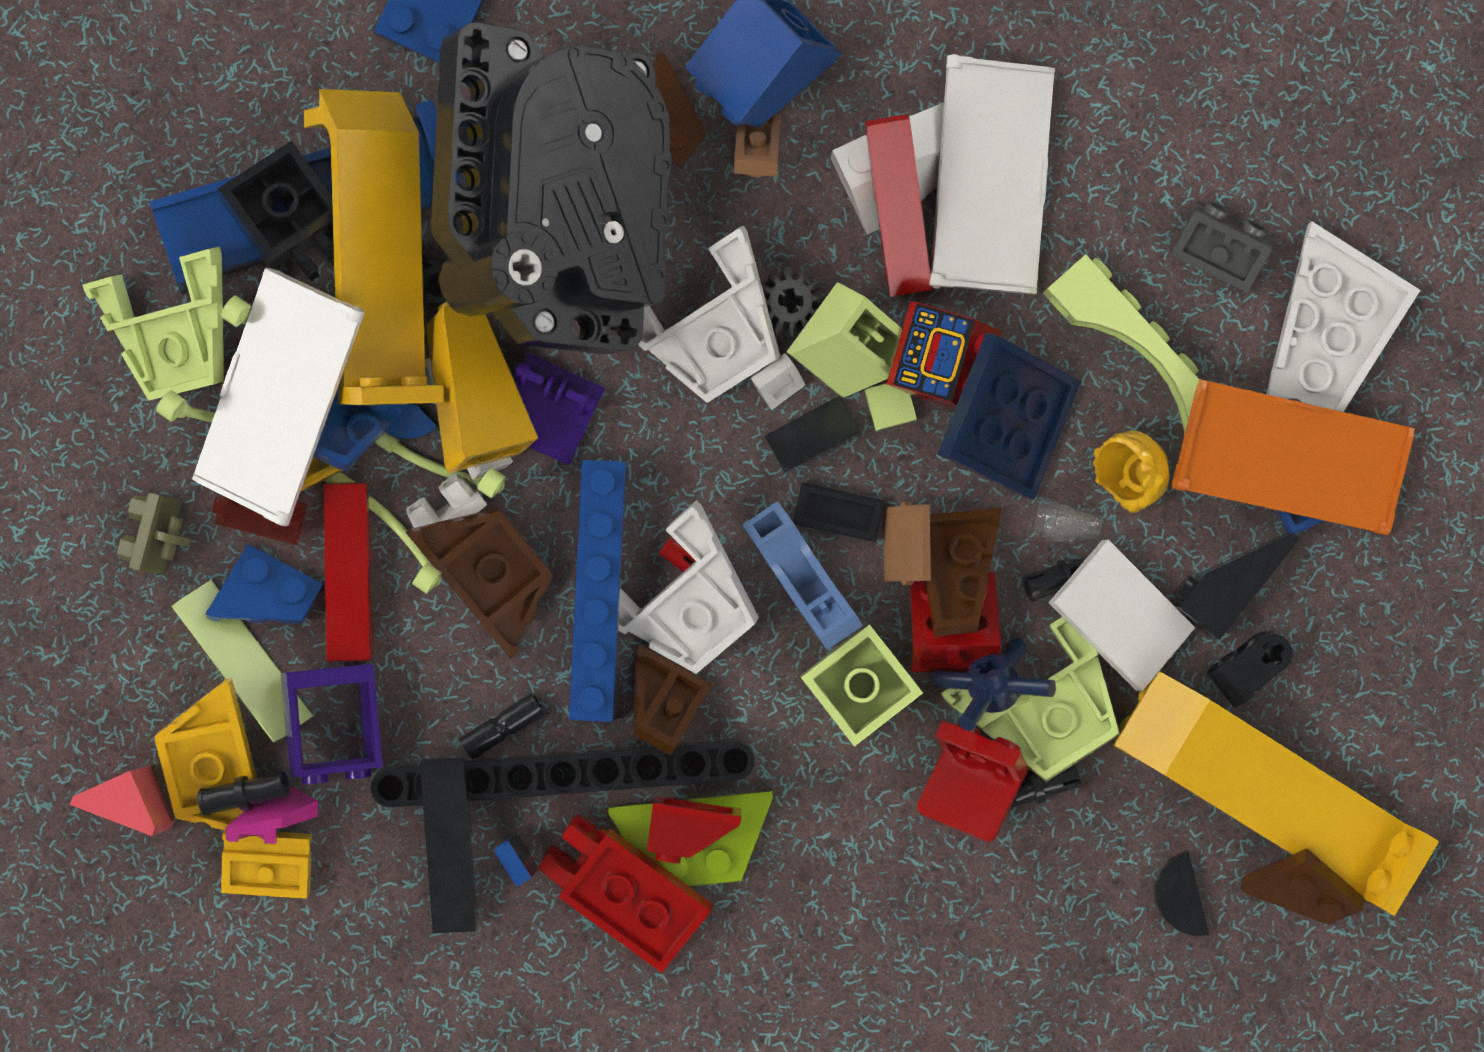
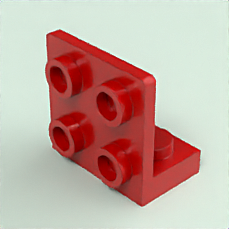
(953, 651)

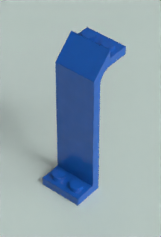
(200, 221)

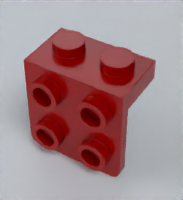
(973, 782)

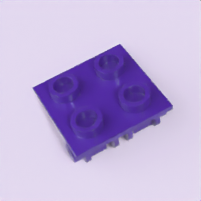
(557, 405)

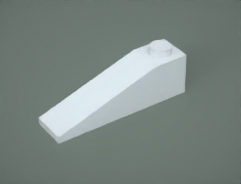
(854, 165)

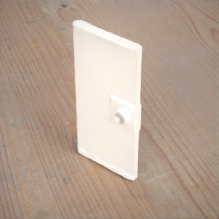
(991, 175)
(277, 395)

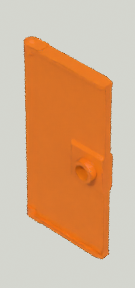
(1293, 457)

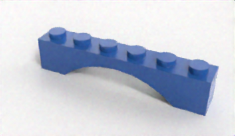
(598, 590)

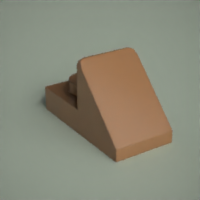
(757, 148)

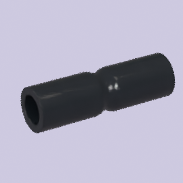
(498, 728)

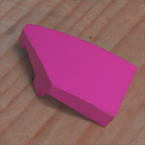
(274, 814)

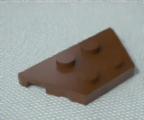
(488, 570)

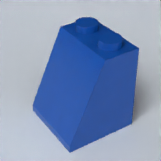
(760, 59)

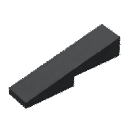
(449, 845)

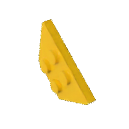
(205, 750)

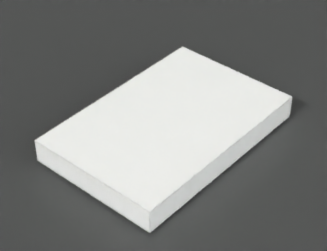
(1122, 615)

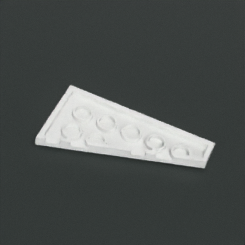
(1335, 322)

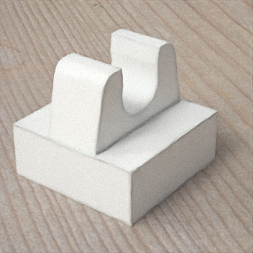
(778, 381)

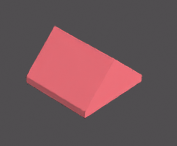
(129, 800)

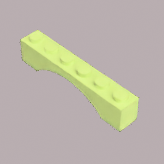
(1092, 301)

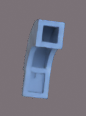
(802, 575)

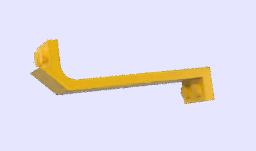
(377, 243)
(1273, 791)

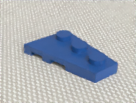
(353, 430)

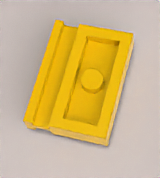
(267, 868)

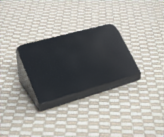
(812, 434)

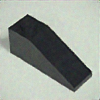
(1223, 591)

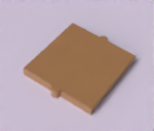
(907, 543)

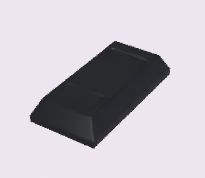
(838, 512)

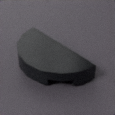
(1179, 896)

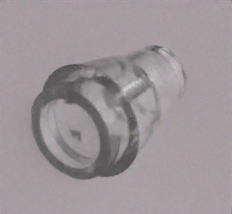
(1066, 524)

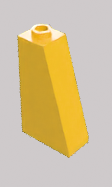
(481, 405)

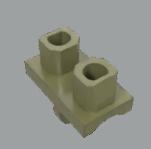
(156, 535)

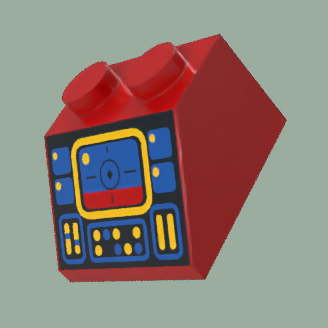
(936, 354)

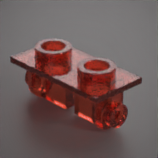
(242, 518)

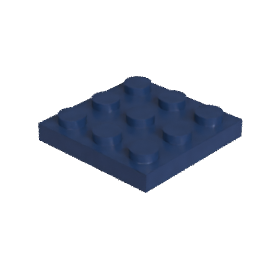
(1009, 416)

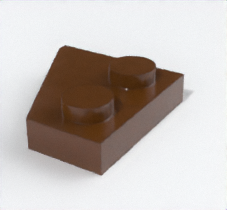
(1305, 887)

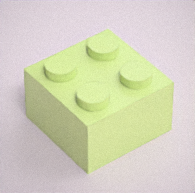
(861, 684)

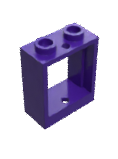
(353, 767)

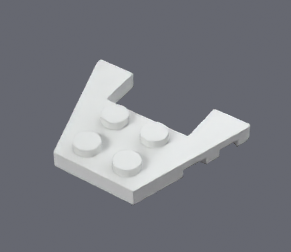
(725, 336)
(700, 608)

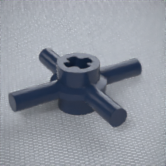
(993, 684)

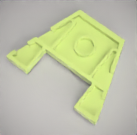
(176, 345)
(1058, 728)

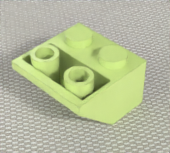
(847, 342)

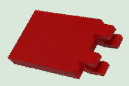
(625, 892)

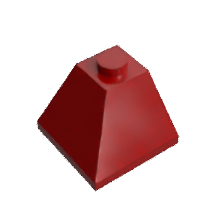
(687, 827)

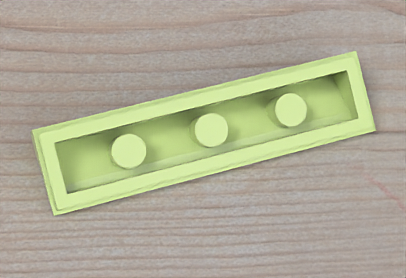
(240, 658)

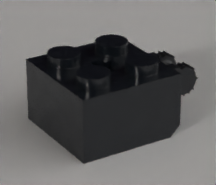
(285, 235)

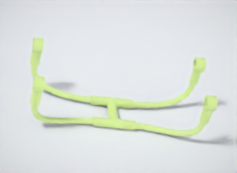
(173, 406)

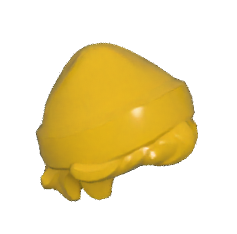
(1132, 469)

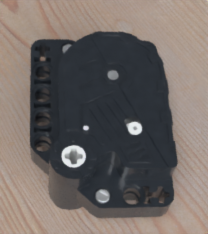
(534, 203)

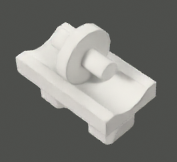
(461, 498)

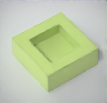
(889, 406)

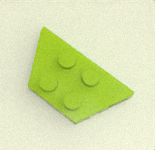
(720, 861)

